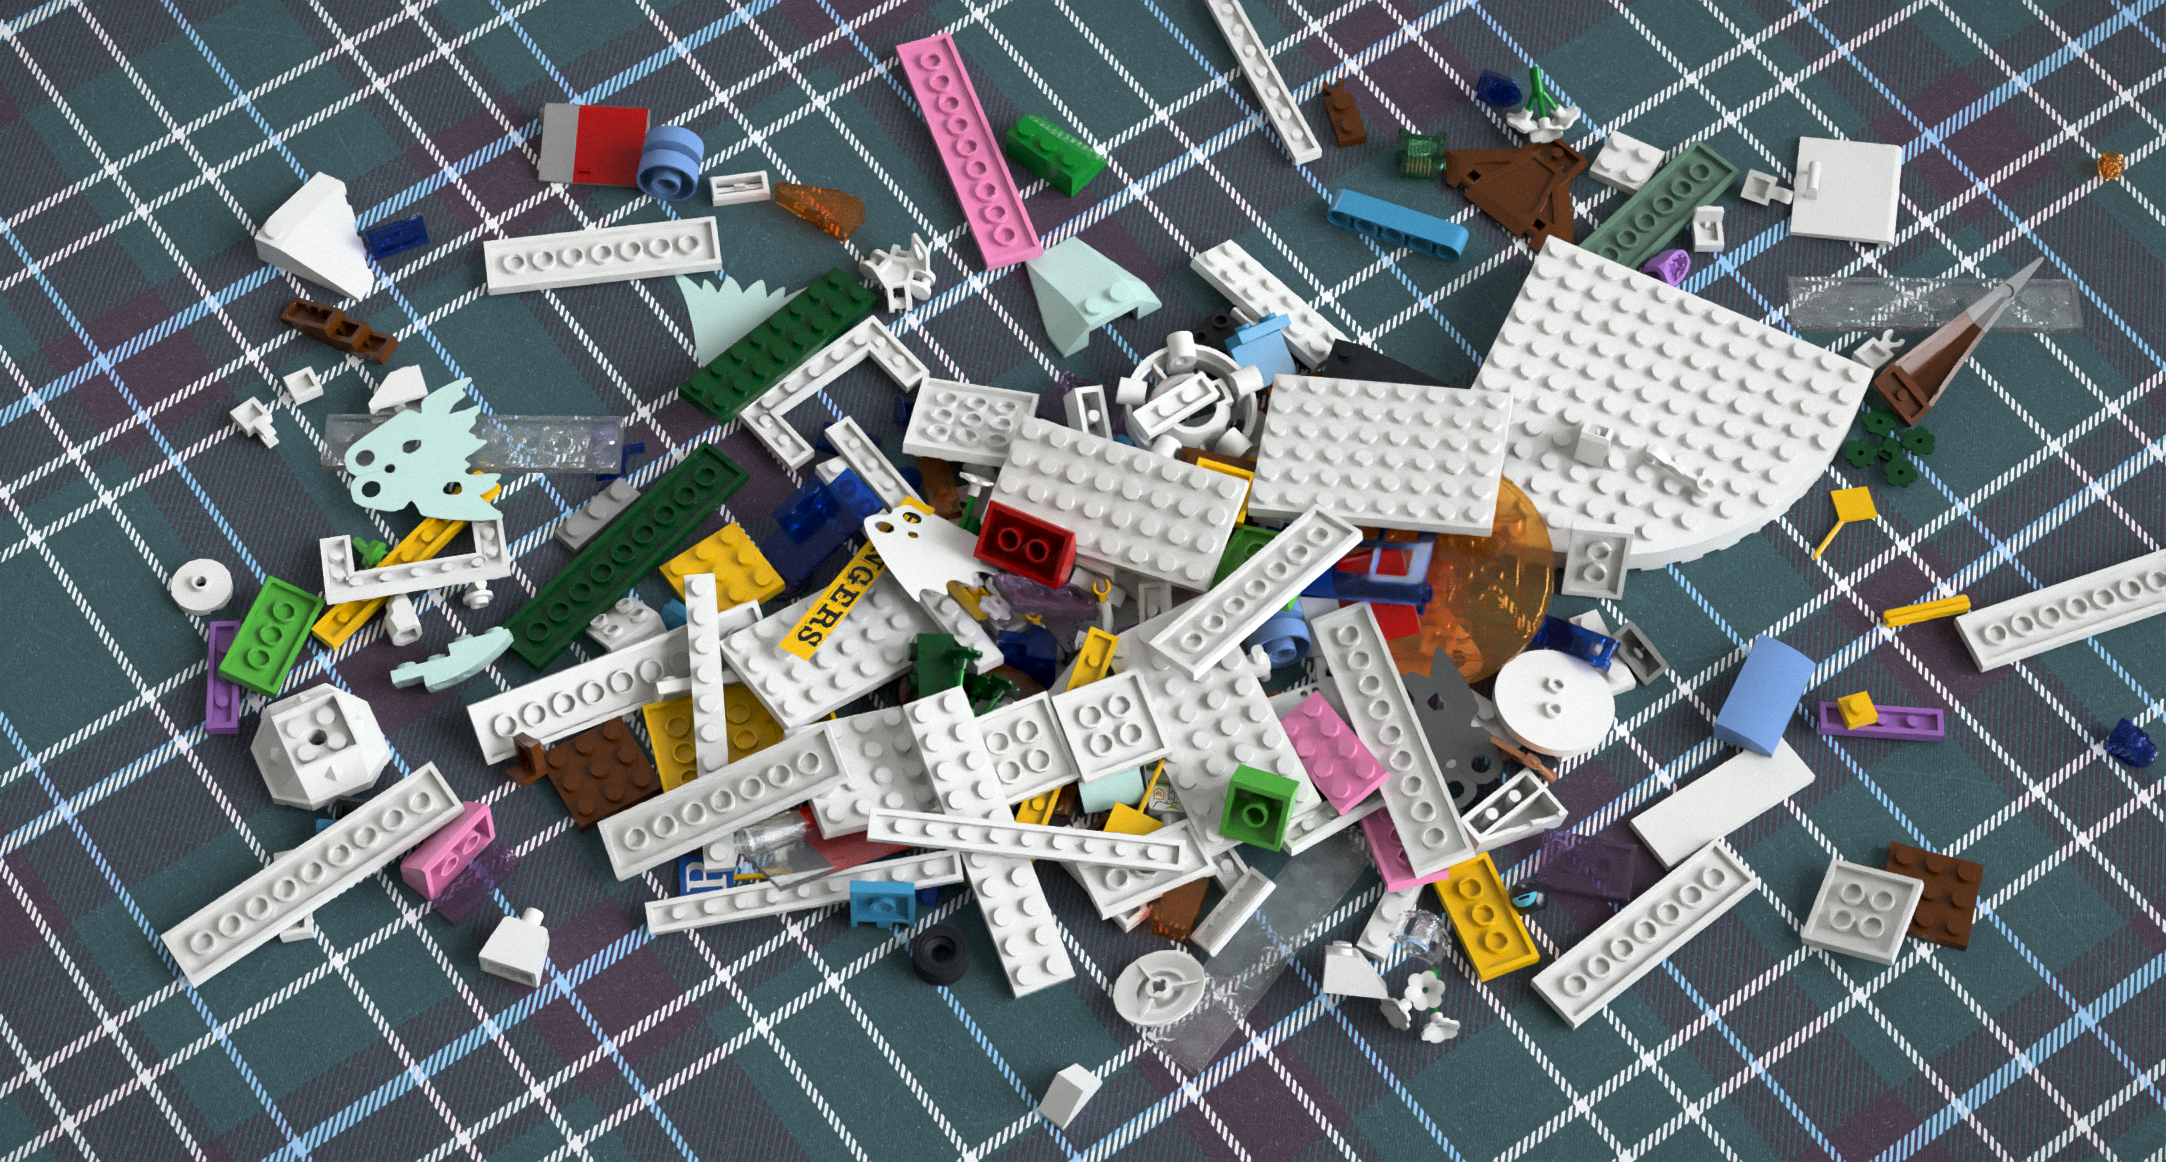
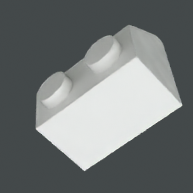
(1350, 973)

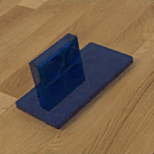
(817, 523)

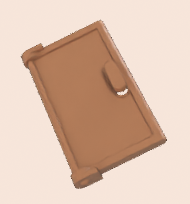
(1529, 760)

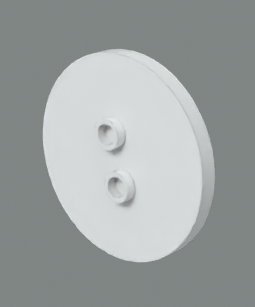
(1553, 703)

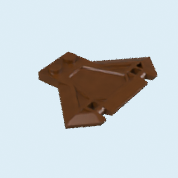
(1521, 186)

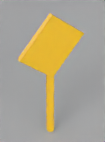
(1850, 505)

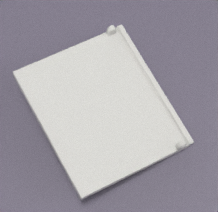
(1846, 190)

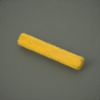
(1926, 611)

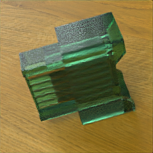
(1420, 155)

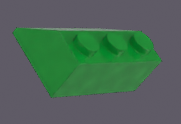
(1053, 154)

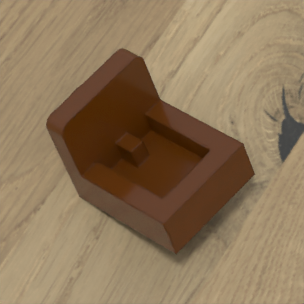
(530, 758)

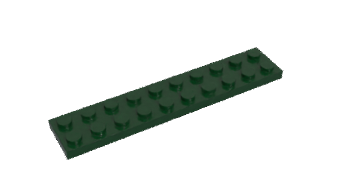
(623, 555)

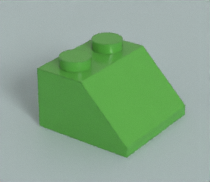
(1258, 807)

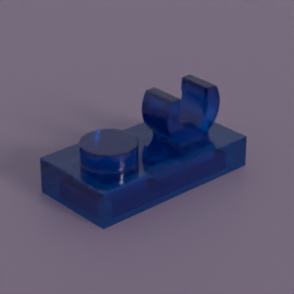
(397, 236)

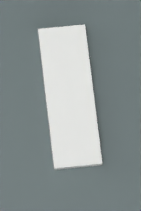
(1720, 803)

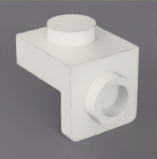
(1708, 229)

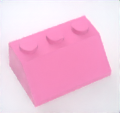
(448, 851)

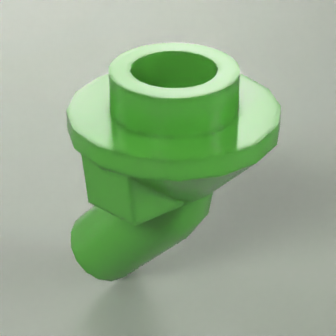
(372, 553)

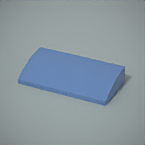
(1764, 696)

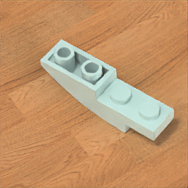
(466, 659)

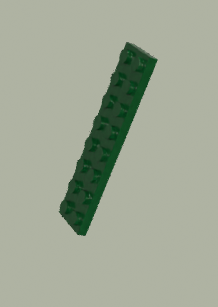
(777, 346)

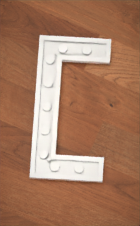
(864, 340)
(346, 584)

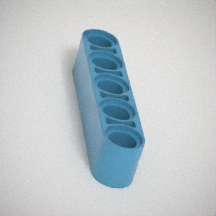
(1397, 225)

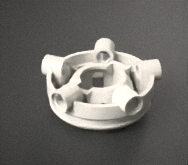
(1235, 386)

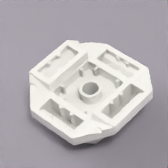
(318, 774)

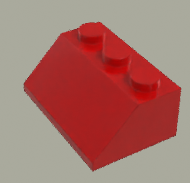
(1026, 545)

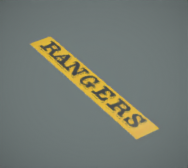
(844, 592)

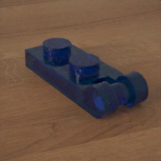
(1576, 642)

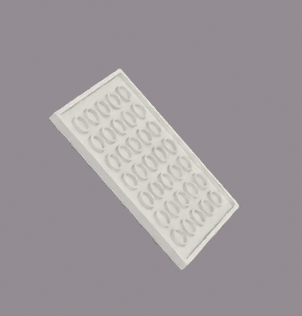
(1382, 454)

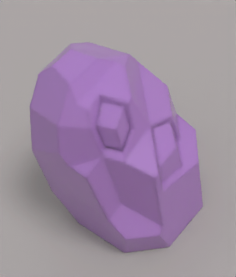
(1668, 266)

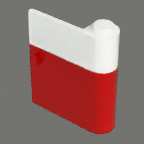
(1393, 619)

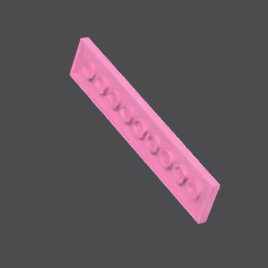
(969, 151)

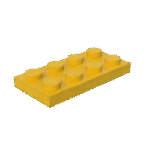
(1485, 918)

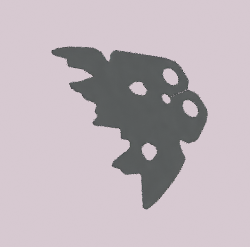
(1450, 729)

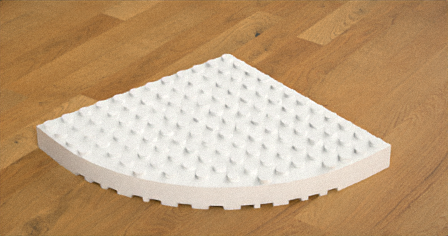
(1669, 373)

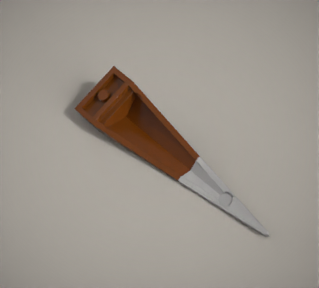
(1922, 373)

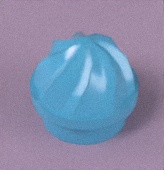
(674, 614)

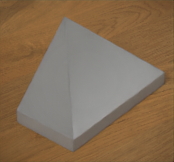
(1639, 653)

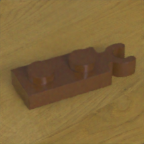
(1343, 115)

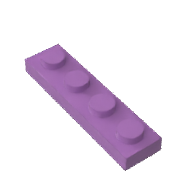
(222, 694)
(1892, 723)

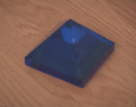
(902, 411)

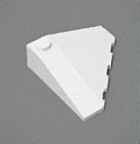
(318, 239)

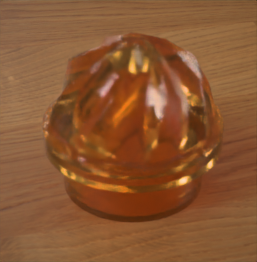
(2111, 164)

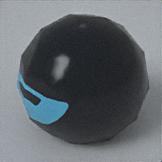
(1528, 896)

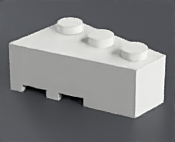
(1513, 813)

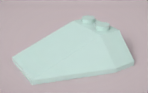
(1083, 291)

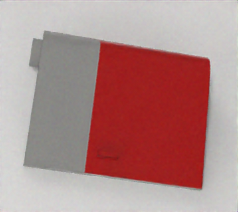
(592, 144)

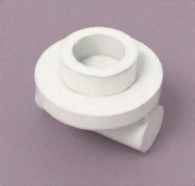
(477, 595)

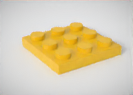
(737, 564)

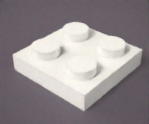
(1626, 163)

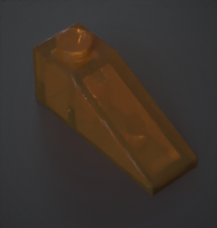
(823, 207)

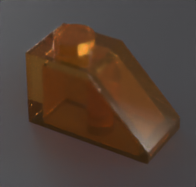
(1179, 910)

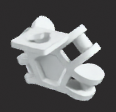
(898, 270)

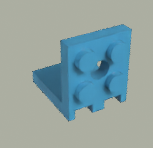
(883, 900)

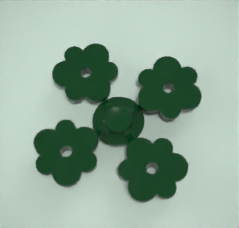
(1888, 448)

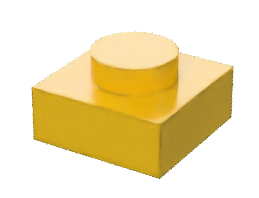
(1857, 710)

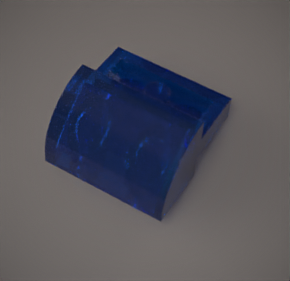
(1031, 653)

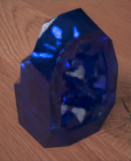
(1497, 89)
(2131, 744)

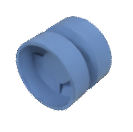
(670, 163)
(1283, 637)

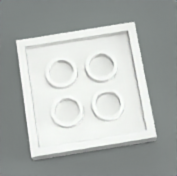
(1111, 726)
(1027, 748)
(1862, 912)

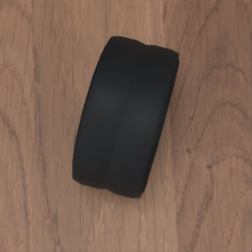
(943, 972)

